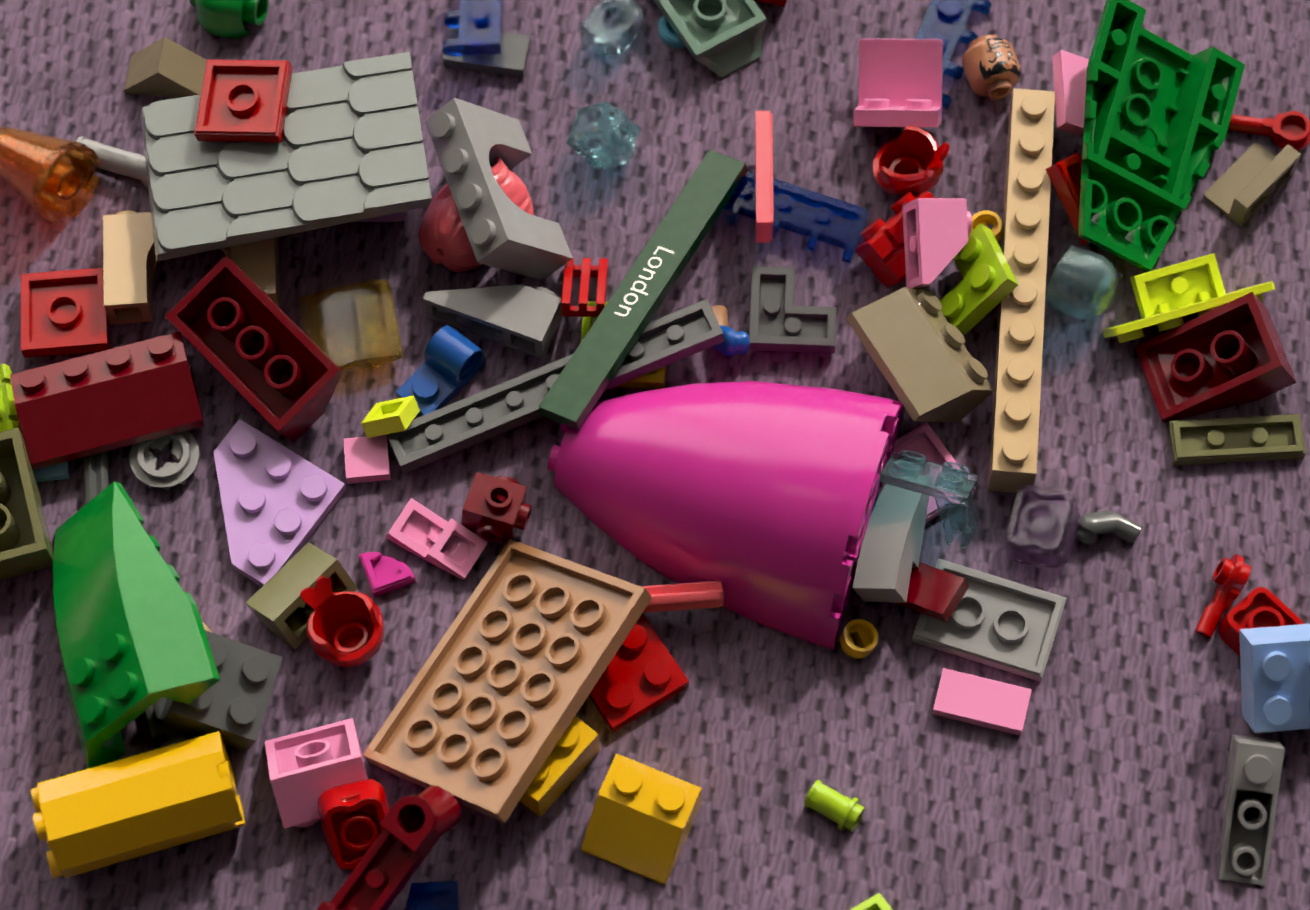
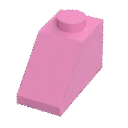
(933, 236)

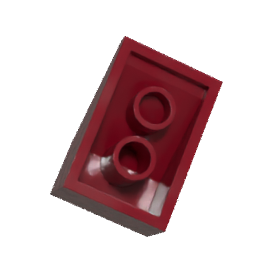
(1216, 361)

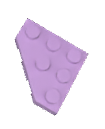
(269, 500)

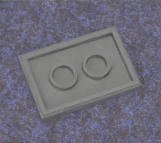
(996, 623)

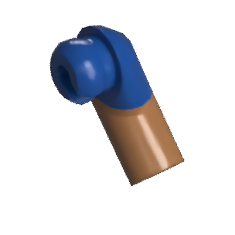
(734, 341)

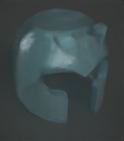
(1082, 284)

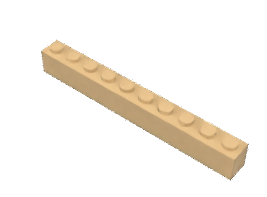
(1023, 310)

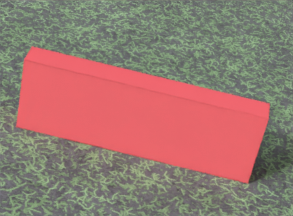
(763, 177)

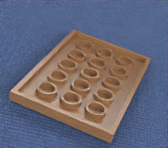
(507, 678)

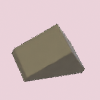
(165, 71)

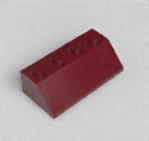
(257, 348)
(106, 400)

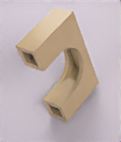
(131, 262)

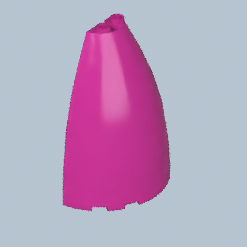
(738, 490)

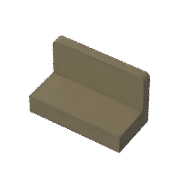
(1251, 181)

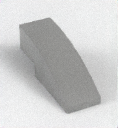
(891, 545)

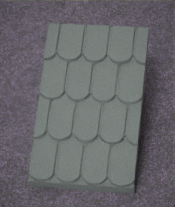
(343, 158)

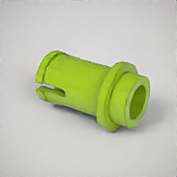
(835, 806)

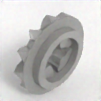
(146, 465)

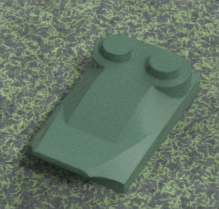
(717, 32)

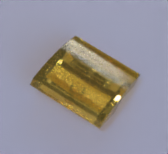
(354, 324)

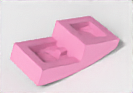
(436, 540)

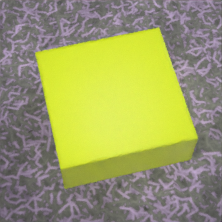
(390, 416)

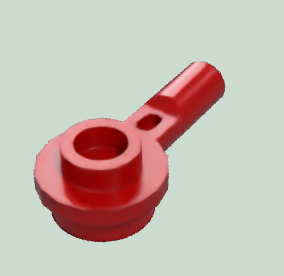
(1285, 129)
(1230, 579)

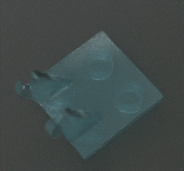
(947, 483)

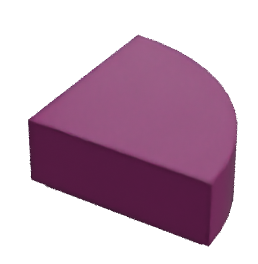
(385, 572)

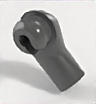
(1106, 522)

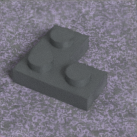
(780, 324)

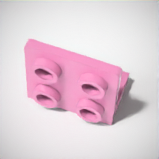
(899, 83)

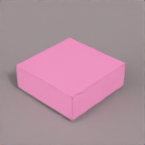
(367, 459)

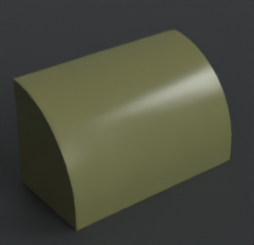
(279, 602)

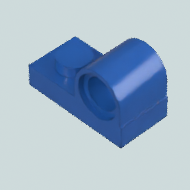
(447, 368)

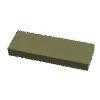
(1236, 439)

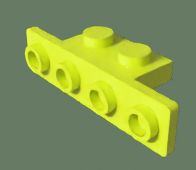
(1178, 291)

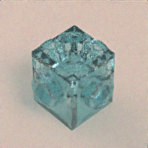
(603, 135)

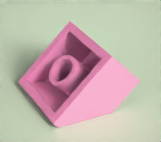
(311, 763)

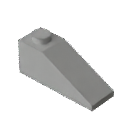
(504, 314)

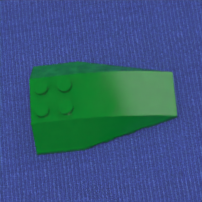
(1147, 132)
(122, 624)

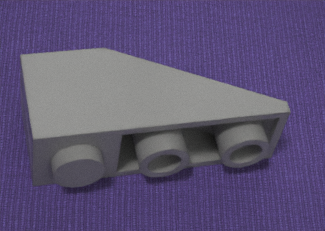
(1249, 808)

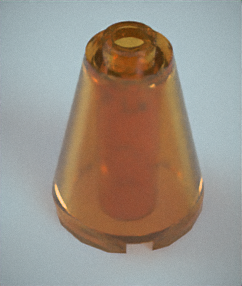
(48, 172)

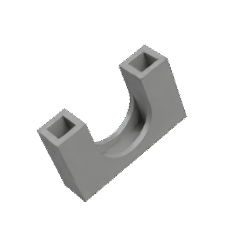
(498, 230)

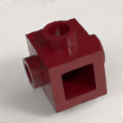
(496, 507)

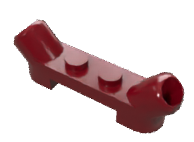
(407, 838)

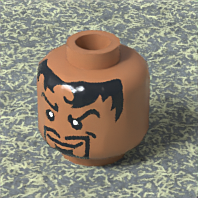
(991, 66)

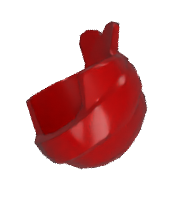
(909, 163)
(344, 625)

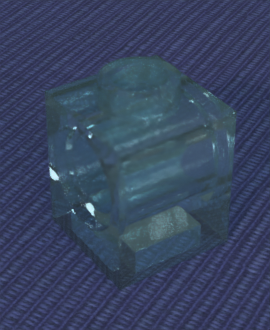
(607, 41)

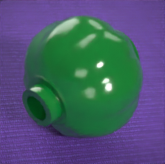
(225, 17)

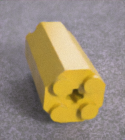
(137, 805)

